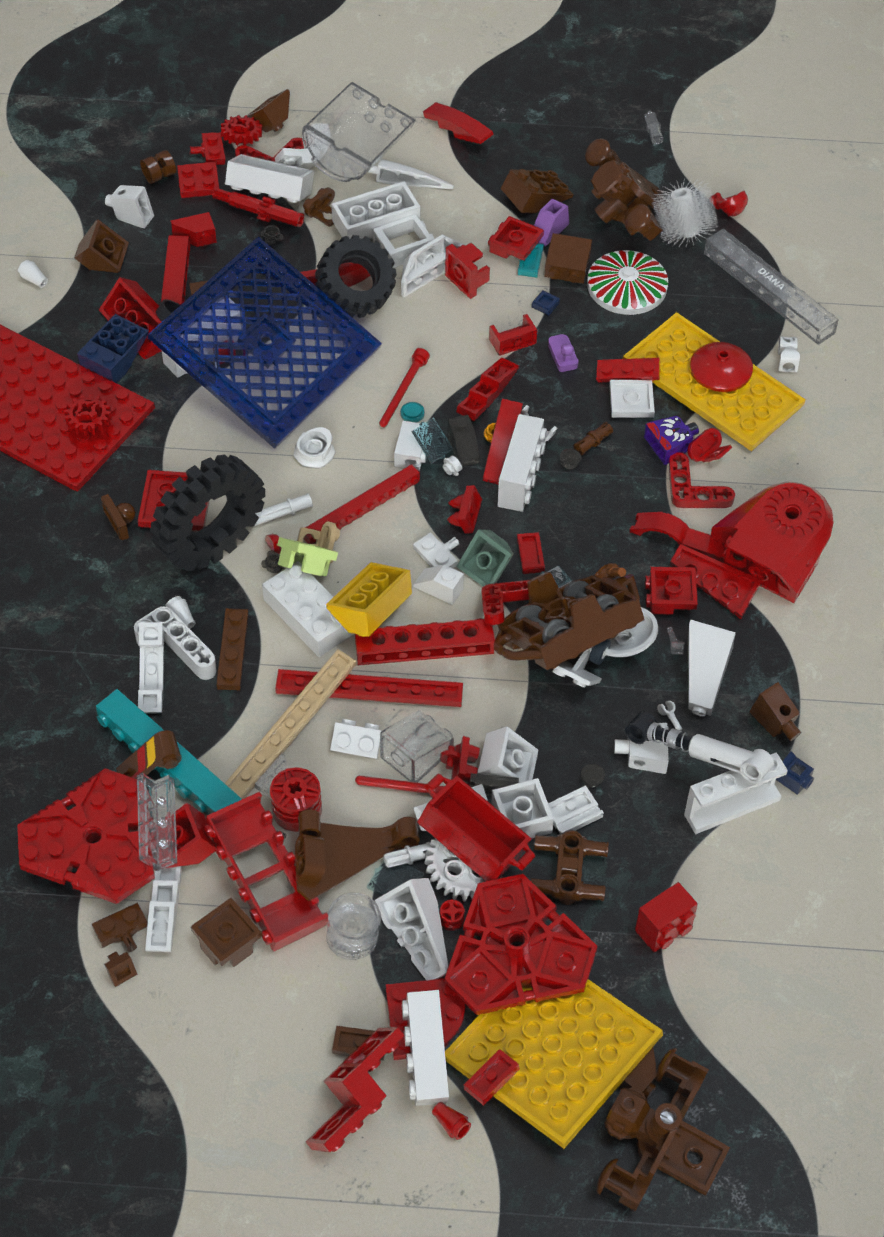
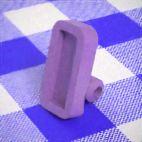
(563, 353)

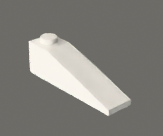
(415, 919)

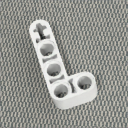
(182, 644)

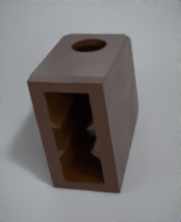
(776, 712)

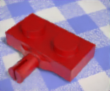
(211, 148)

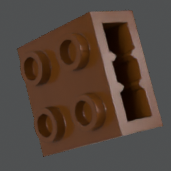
(568, 258)

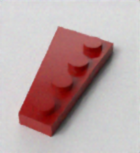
(720, 581)

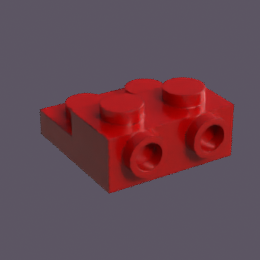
(514, 239)
(671, 589)

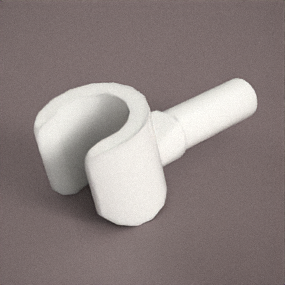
(670, 713)

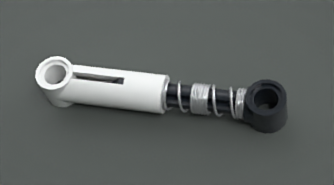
(750, 764)

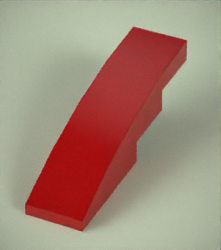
(461, 124)
(488, 388)
(501, 439)

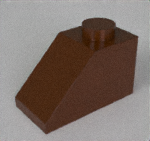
(643, 1076)

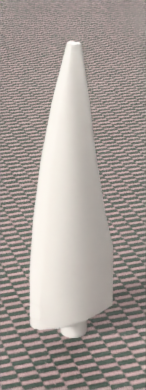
(393, 172)

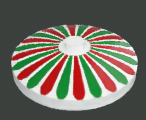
(627, 282)

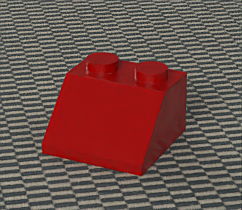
(191, 839)

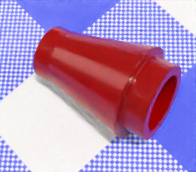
(452, 1121)

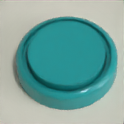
(412, 412)

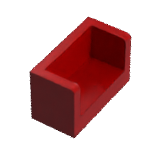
(514, 338)

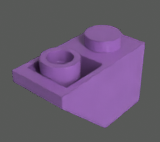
(552, 219)

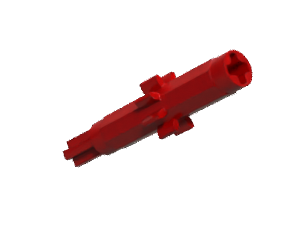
(265, 209)

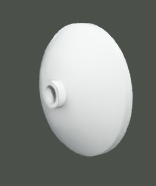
(636, 639)

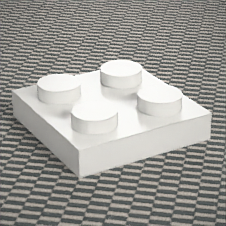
(631, 399)

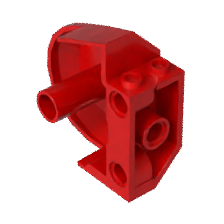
(777, 536)

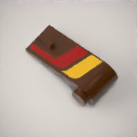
(158, 751)

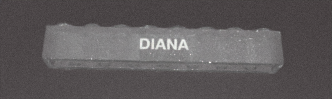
(771, 286)

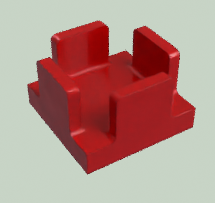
(462, 270)

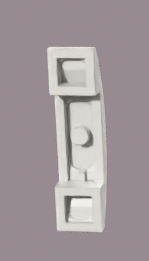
(151, 667)

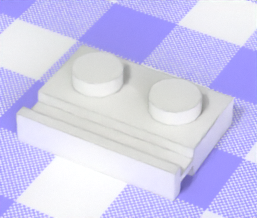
(575, 810)

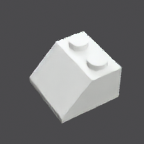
(508, 755)

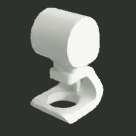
(788, 350)

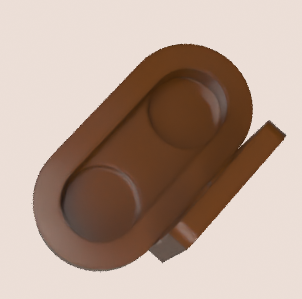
(319, 204)

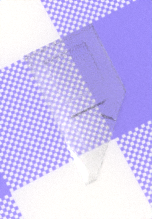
(264, 782)

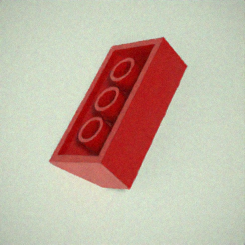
(134, 304)

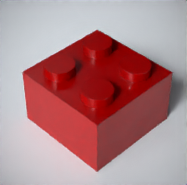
(666, 917)

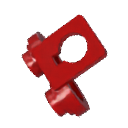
(707, 446)

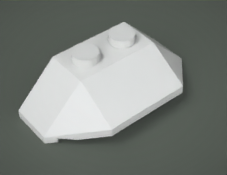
(425, 264)

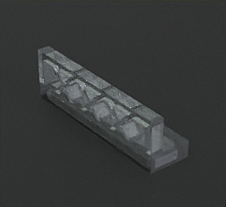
(160, 821)

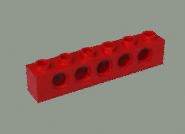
(434, 647)

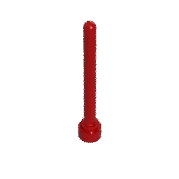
(419, 358)
(394, 784)

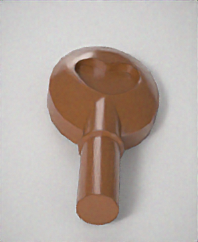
(610, 571)

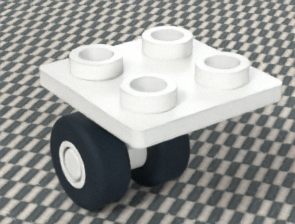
(582, 677)

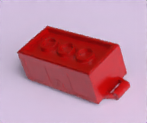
(474, 829)

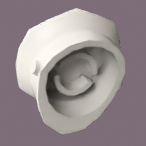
(314, 448)

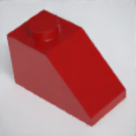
(198, 227)

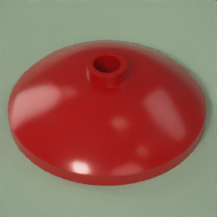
(721, 366)

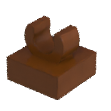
(120, 968)

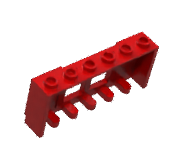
(241, 829)

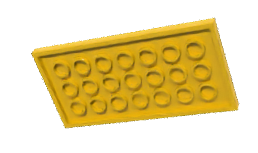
(743, 414)

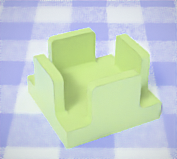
(313, 558)

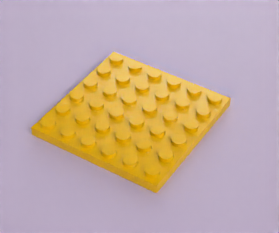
(567, 1052)

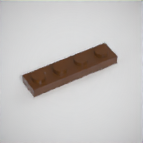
(232, 649)

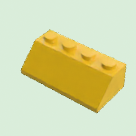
(370, 598)

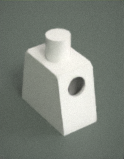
(131, 205)
(645, 756)

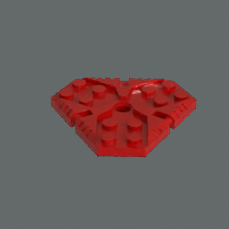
(62, 839)
(492, 971)

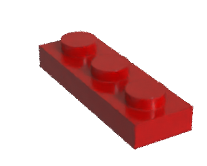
(628, 369)

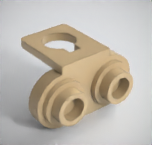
(325, 537)

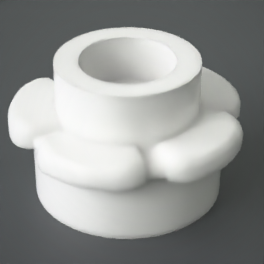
(452, 465)

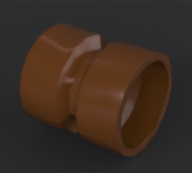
(158, 166)

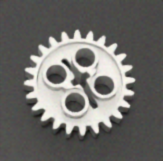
(461, 884)

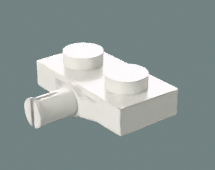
(436, 552)

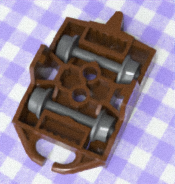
(568, 618)

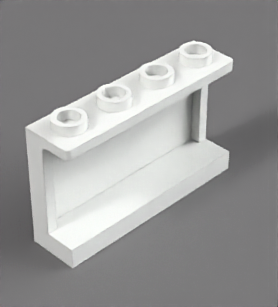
(731, 797)

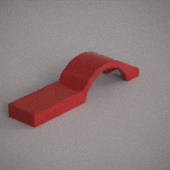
(679, 531)

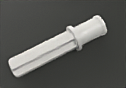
(285, 508)

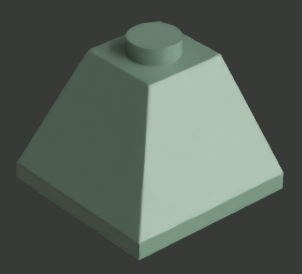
(485, 557)

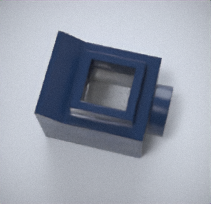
(798, 774)

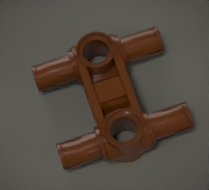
(570, 867)

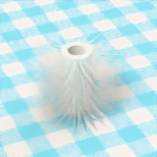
(685, 213)

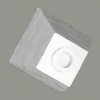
(707, 661)

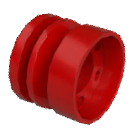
(292, 793)

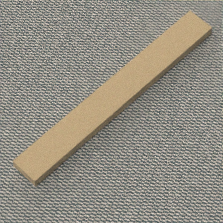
(291, 723)

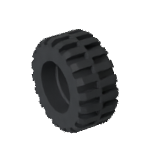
(372, 259)

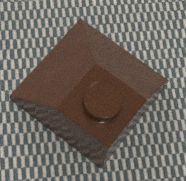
(273, 111)
(101, 249)

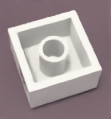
(525, 807)

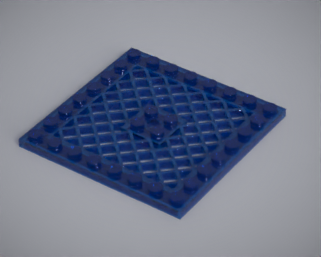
(260, 419)

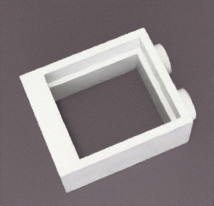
(398, 228)

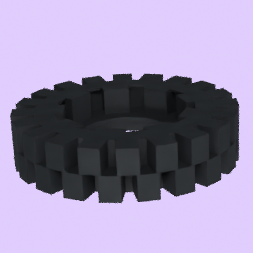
(213, 480)

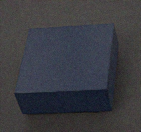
(545, 302)

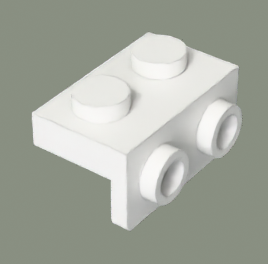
(355, 739)

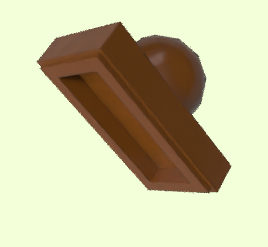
(118, 515)

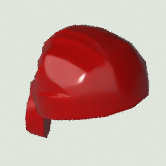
(731, 205)

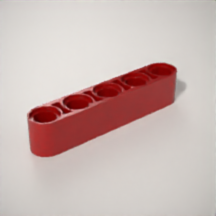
(176, 268)

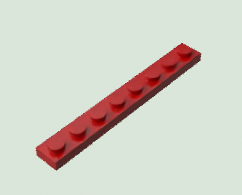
(378, 688)

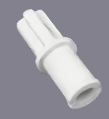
(406, 855)

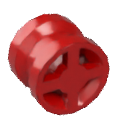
(456, 911)

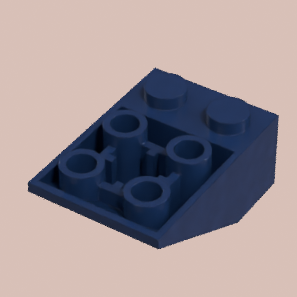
(113, 348)

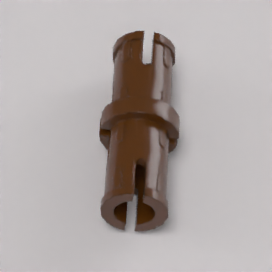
(593, 438)

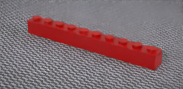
(367, 501)

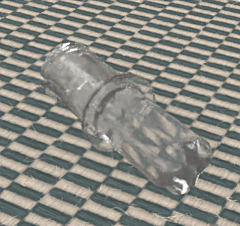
(653, 127)

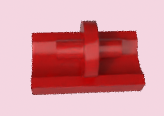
(457, 758)

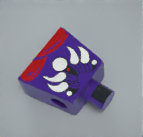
(669, 436)

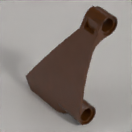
(335, 853)

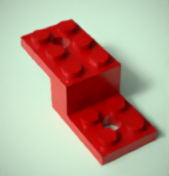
(355, 1090)

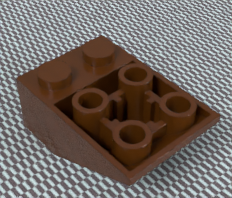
(534, 189)

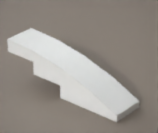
(163, 910)

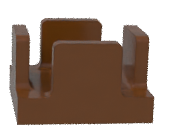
(226, 934)

